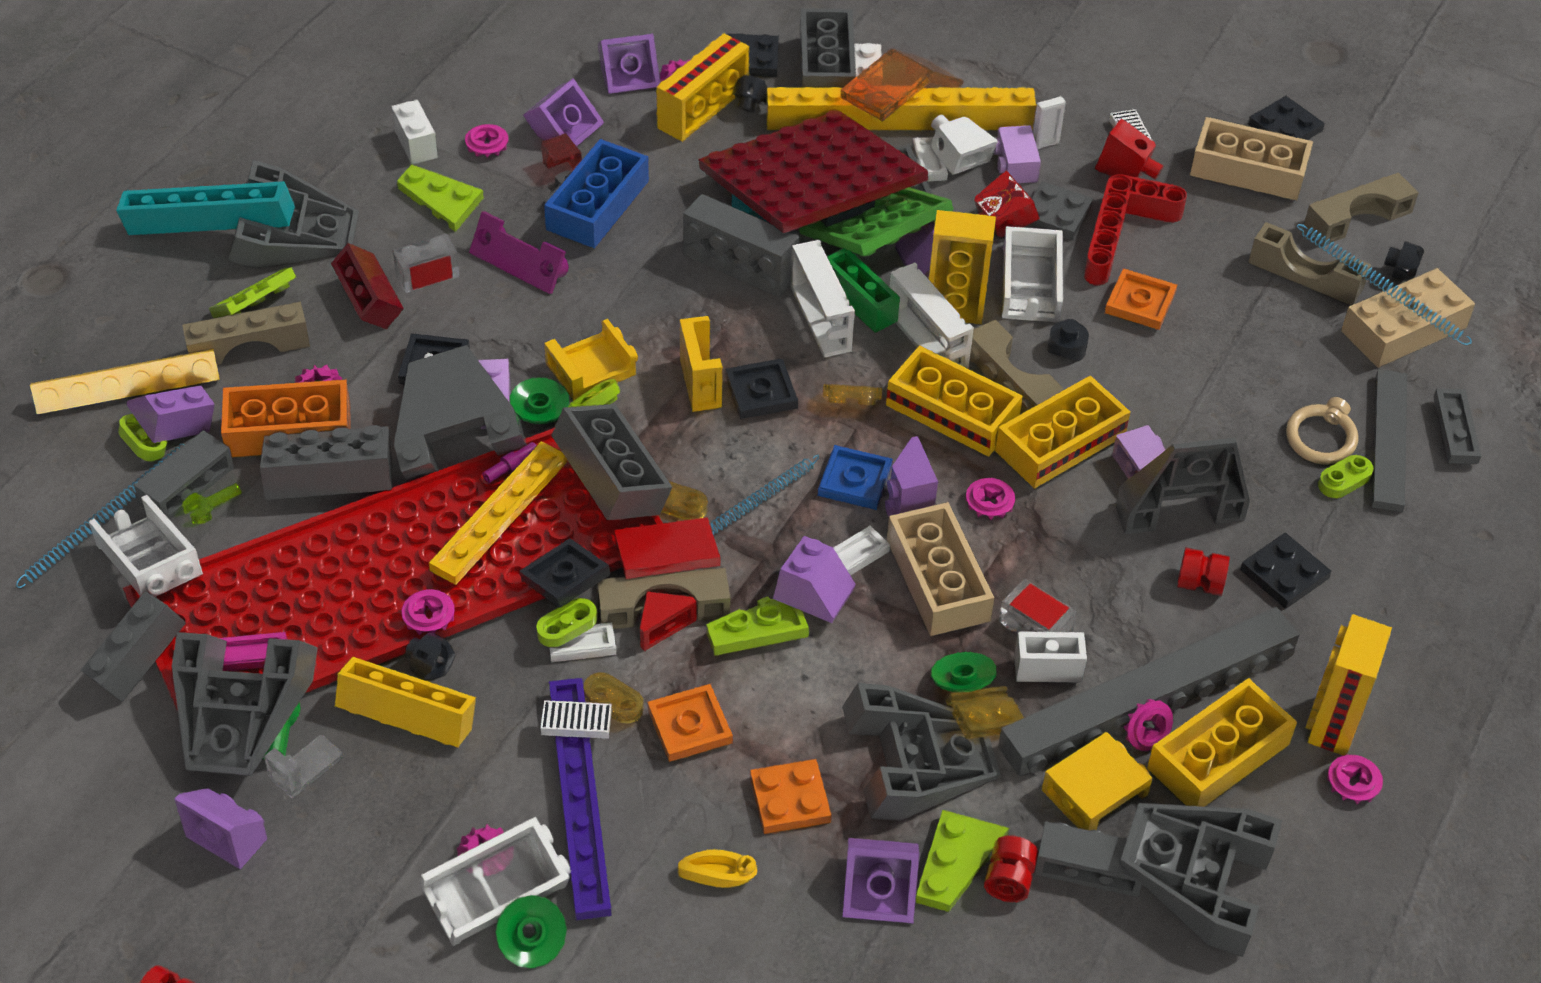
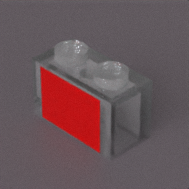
(426, 263)
(1035, 610)

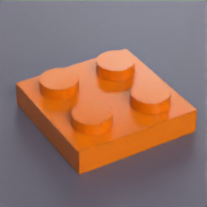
(1141, 299)
(689, 722)
(790, 796)

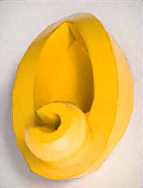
(718, 868)

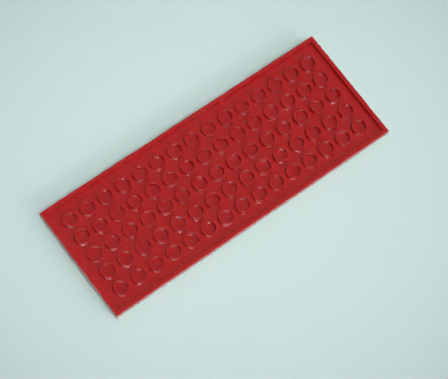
(353, 568)

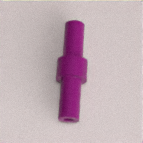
(508, 463)

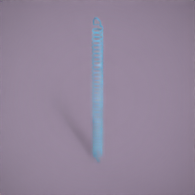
(1384, 285)
(760, 492)
(87, 529)

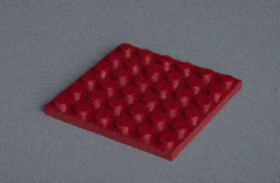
(812, 170)

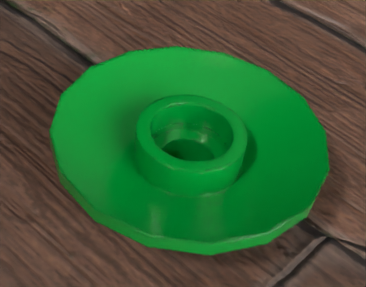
(539, 400)
(963, 672)
(548, 931)

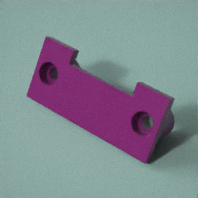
(516, 257)

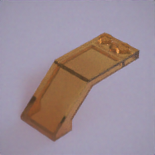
(893, 82)

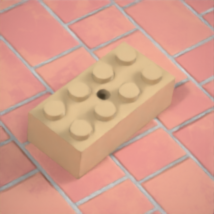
(1251, 158)
(1390, 330)
(940, 569)

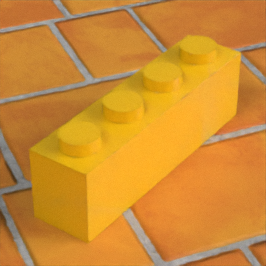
(405, 702)

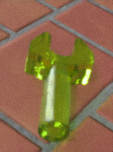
(206, 504)

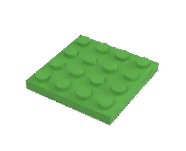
(882, 225)

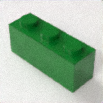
(868, 294)

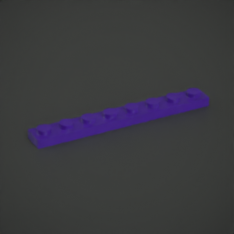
(581, 813)

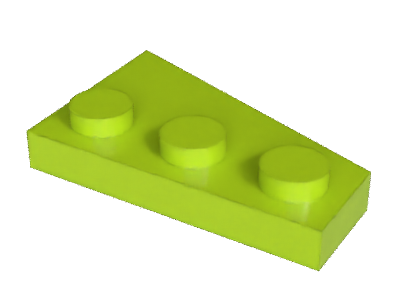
(442, 195)
(253, 294)
(760, 626)
(955, 857)

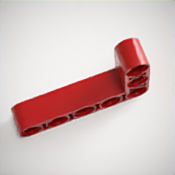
(1122, 197)

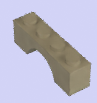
(1386, 197)
(1278, 253)
(278, 325)
(991, 353)
(624, 599)

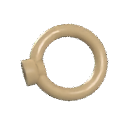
(1335, 413)

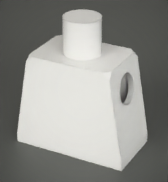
(961, 143)

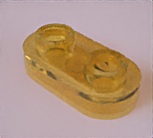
(865, 394)
(679, 505)
(617, 694)

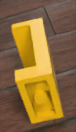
(591, 360)
(700, 373)
(1095, 781)

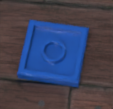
(855, 477)

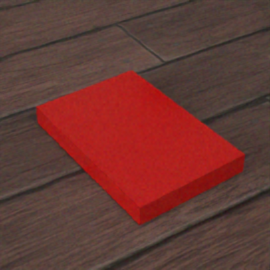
(667, 548)

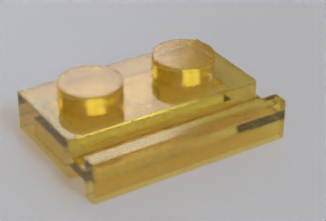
(983, 711)

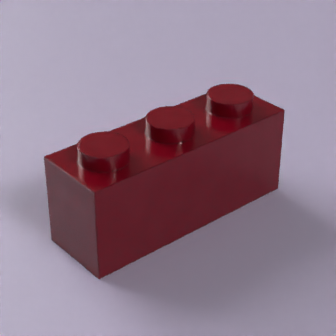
(367, 286)

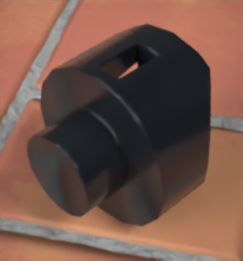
(742, 89)
(1404, 261)
(1068, 339)
(425, 653)

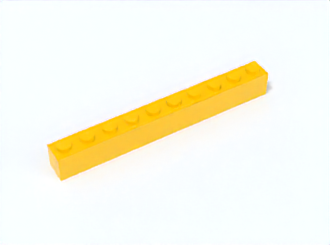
(984, 106)

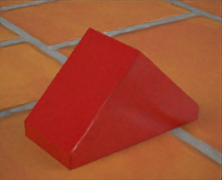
(665, 616)

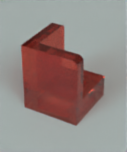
(560, 150)

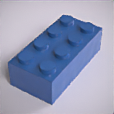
(596, 193)

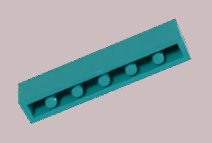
(204, 207)

